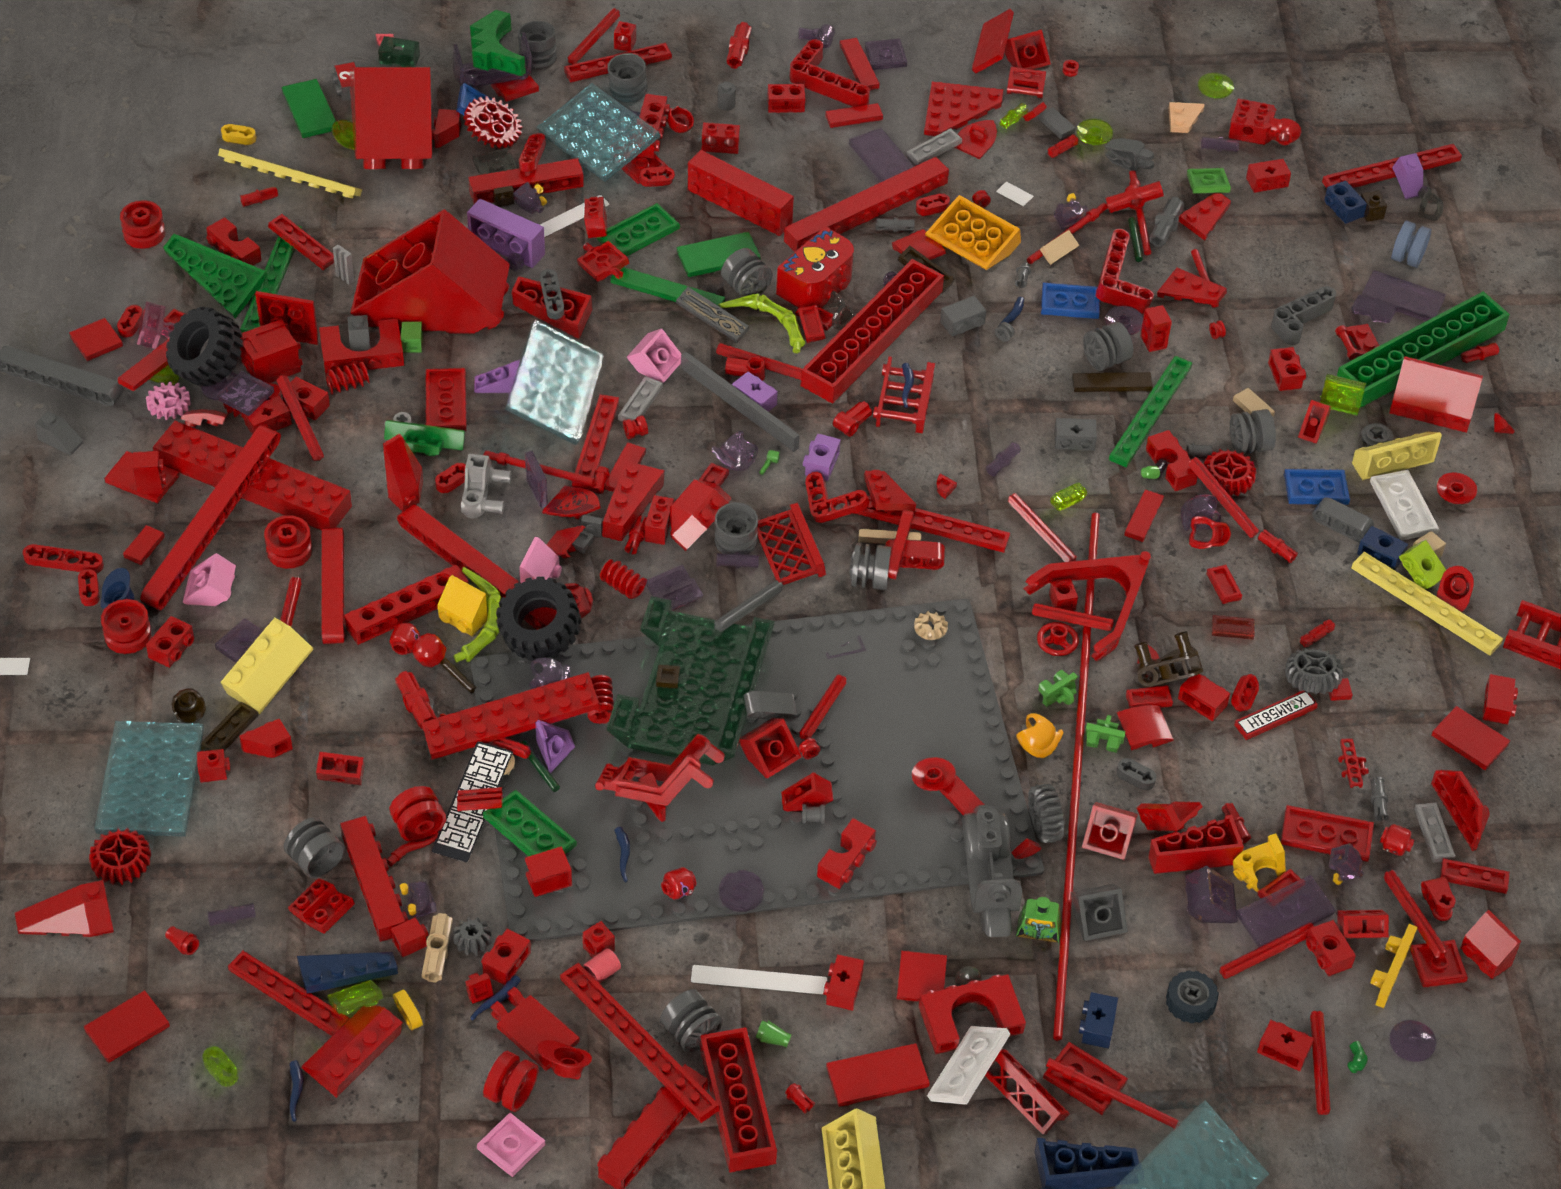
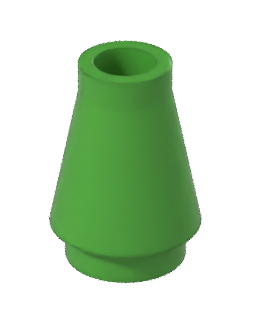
(772, 1034)

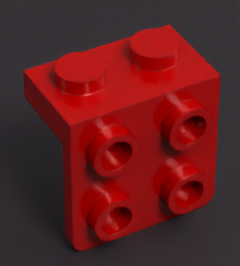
(1167, 816)

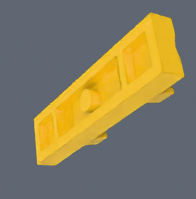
(1384, 980)

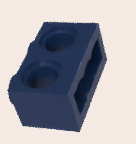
(1345, 202)

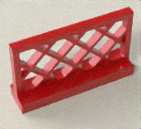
(806, 544)

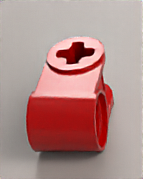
(1439, 898)

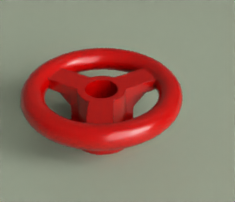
(1058, 637)

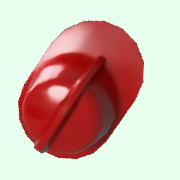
(1456, 587)
(564, 1059)

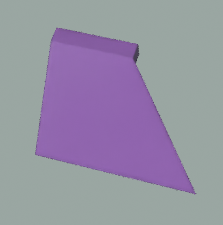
(553, 743)

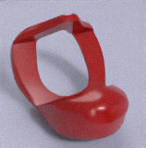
(1220, 533)

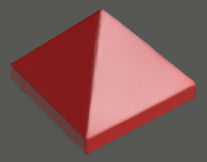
(1502, 425)

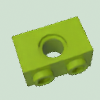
(1423, 564)

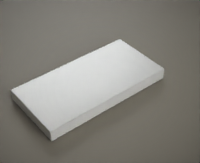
(1404, 504)
(968, 1065)

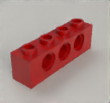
(654, 113)

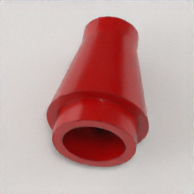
(184, 941)

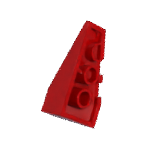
(75, 911)

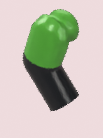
(1154, 472)

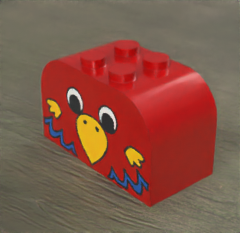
(816, 270)

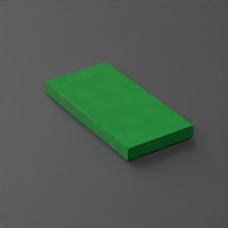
(309, 108)
(640, 230)
(711, 254)
(528, 826)

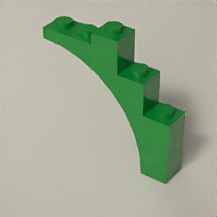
(487, 50)

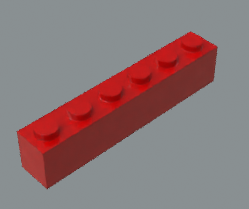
(550, 176)
(372, 876)
(645, 1136)

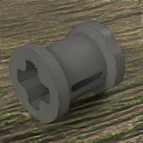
(813, 814)

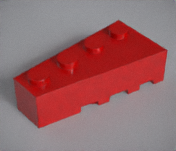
(631, 496)
(1198, 847)

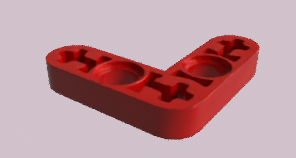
(824, 503)

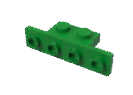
(424, 437)

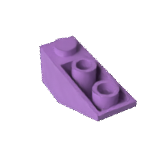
(497, 380)

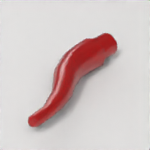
(402, 850)

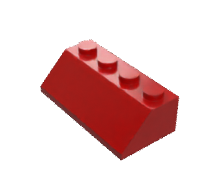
(353, 1048)

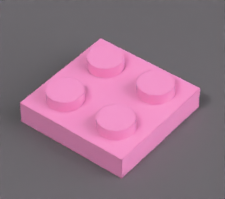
(511, 1144)

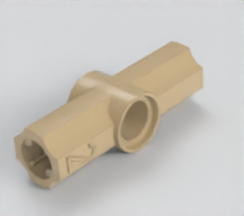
(436, 957)

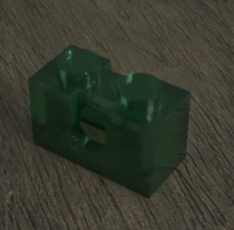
(405, 58)

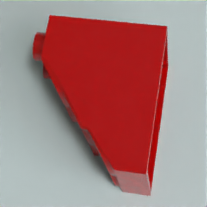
(391, 115)
(435, 278)

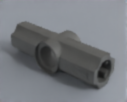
(1166, 222)

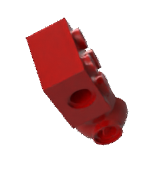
(1257, 124)

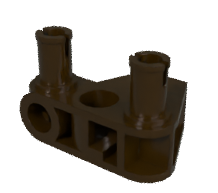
(1168, 667)

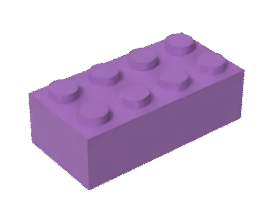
(507, 232)

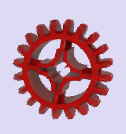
(1232, 471)
(132, 862)

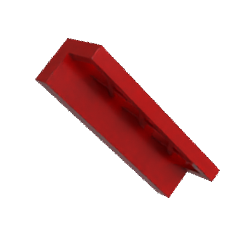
(1032, 1087)

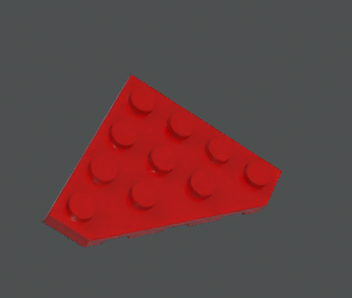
(957, 104)

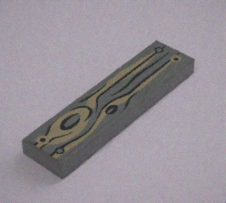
(712, 314)

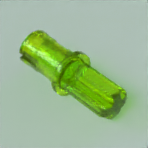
(1013, 115)

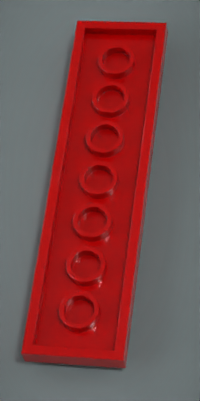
(510, 715)

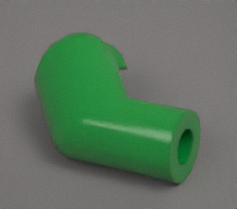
(1360, 1058)

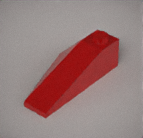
(403, 473)

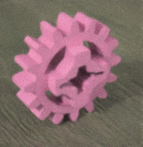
(168, 400)

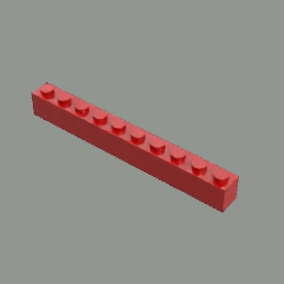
(869, 202)

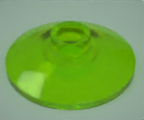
(1215, 85)
(1094, 131)
(343, 133)

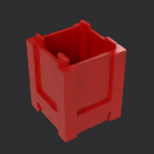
(270, 352)

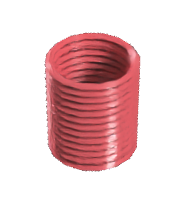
(603, 965)

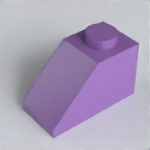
(1409, 175)

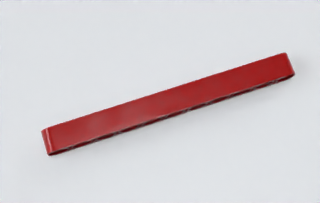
(210, 518)
(459, 552)

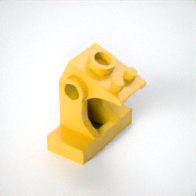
(1265, 855)

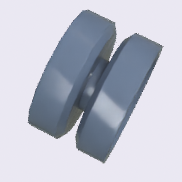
(1411, 244)

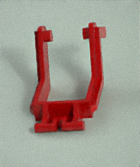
(673, 776)

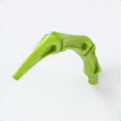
(784, 315)
(490, 628)

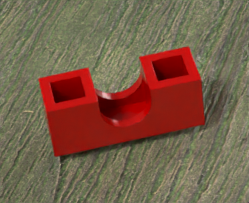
(225, 239)
(1167, 447)
(839, 867)

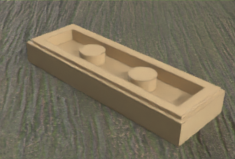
(883, 536)

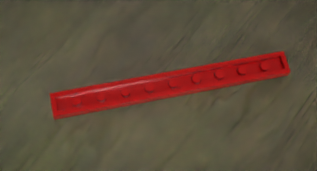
(640, 1043)

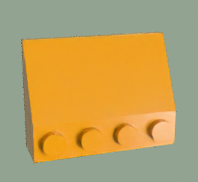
(975, 233)

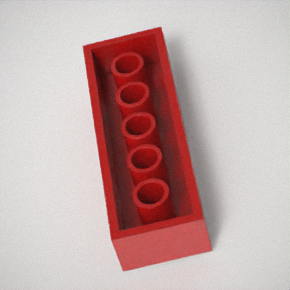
(740, 192)
(738, 1091)

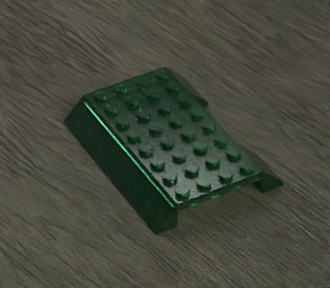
(711, 684)

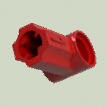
(739, 367)
(849, 422)

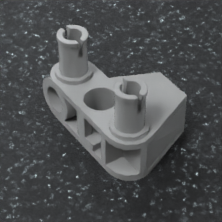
(478, 477)

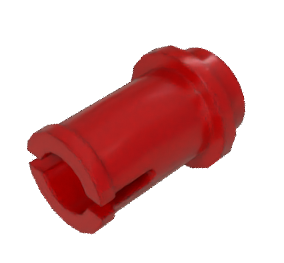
(601, 476)
(799, 1097)

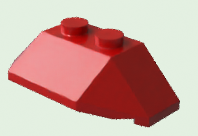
(695, 511)
(1462, 804)

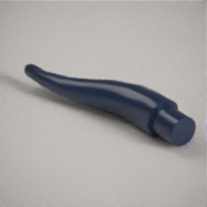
(1016, 311)
(909, 379)
(624, 843)
(499, 996)
(297, 1080)

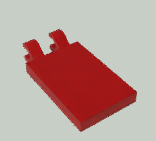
(531, 1024)

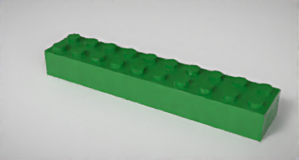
(1431, 342)

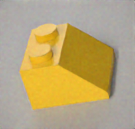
(463, 606)

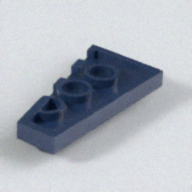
(338, 970)

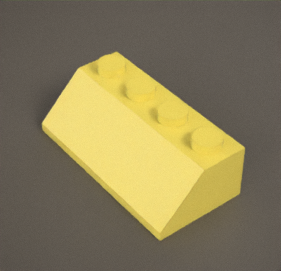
(1396, 454)
(266, 665)
(853, 1152)

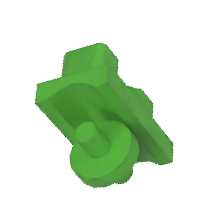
(1061, 691)
(1105, 730)

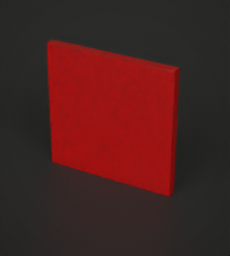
(563, 541)

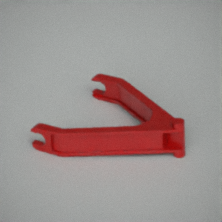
(1124, 570)

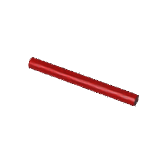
(1200, 267)

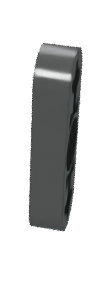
(552, 300)

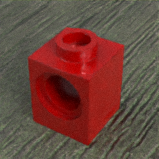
(624, 36)
(1063, 594)
(598, 939)

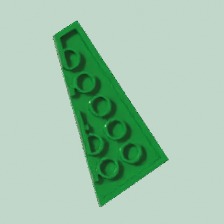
(222, 276)

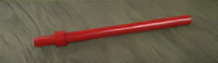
(1091, 216)
(1141, 218)
(504, 459)
(1069, 1072)

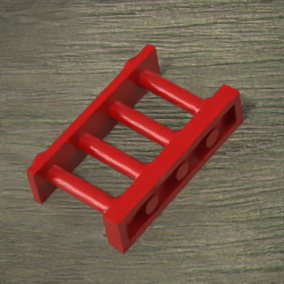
(920, 404)
(1535, 647)

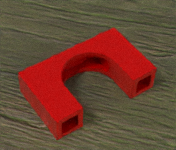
(384, 355)
(993, 993)

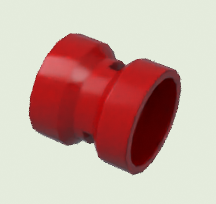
(635, 427)

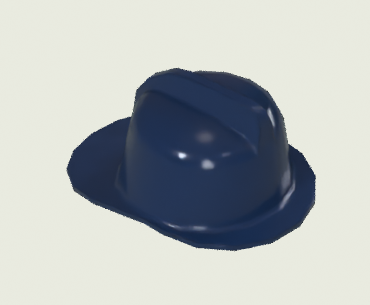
(116, 587)

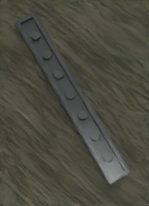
(740, 401)

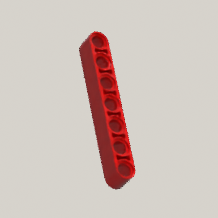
(333, 586)

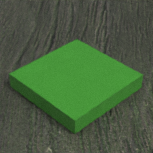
(1208, 180)

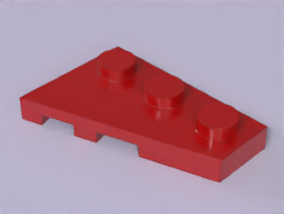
(1205, 214)
(1190, 286)
(886, 492)

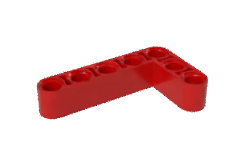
(805, 71)
(1109, 286)

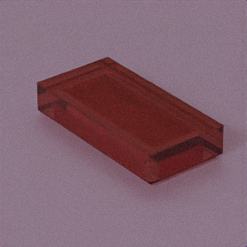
(1233, 627)

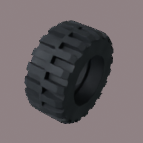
(189, 338)
(528, 597)

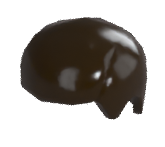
(188, 706)

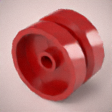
(142, 224)
(288, 542)
(126, 626)
(417, 813)
(510, 1081)

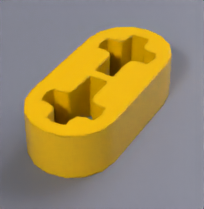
(238, 134)
(407, 1009)

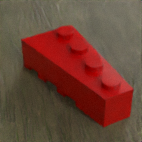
(577, 306)

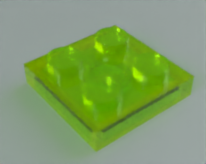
(1342, 394)
(360, 995)

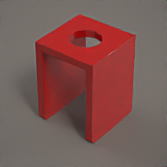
(548, 871)

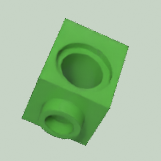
(411, 337)

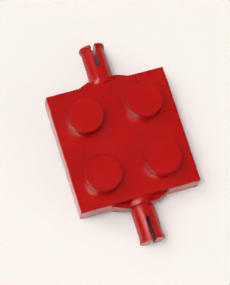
(603, 261)

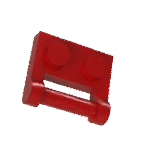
(1028, 78)
(1361, 336)

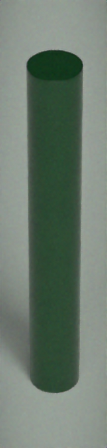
(1135, 239)
(542, 770)

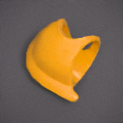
(1041, 738)

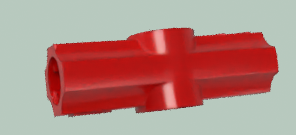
(739, 45)
(1134, 197)
(415, 698)

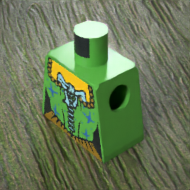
(1040, 920)

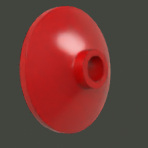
(1456, 488)
(933, 774)

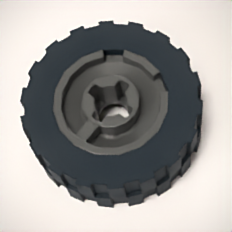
(1185, 1005)

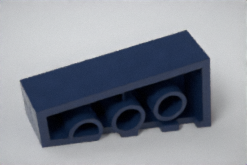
(1083, 1165)

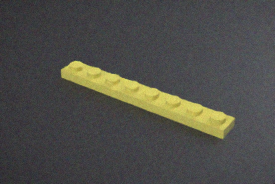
(282, 172)
(1427, 603)

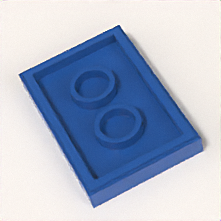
(1070, 301)
(1313, 485)

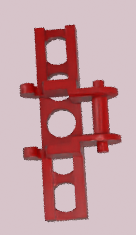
(1355, 761)

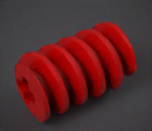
(347, 377)
(623, 579)
(603, 689)

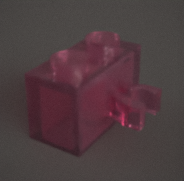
(153, 326)

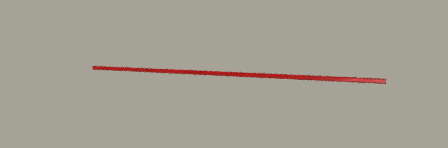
(1075, 794)

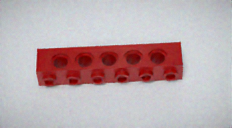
(399, 606)

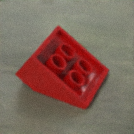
(294, 311)

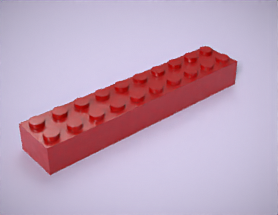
(871, 331)
(275, 486)

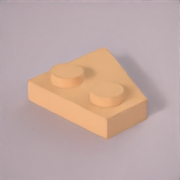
(1183, 116)

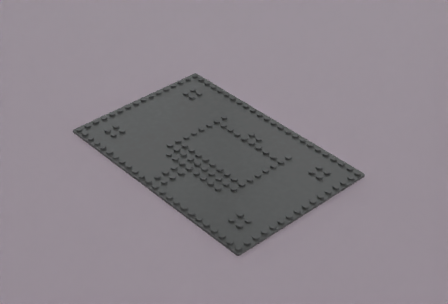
(898, 707)

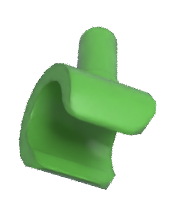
(772, 456)

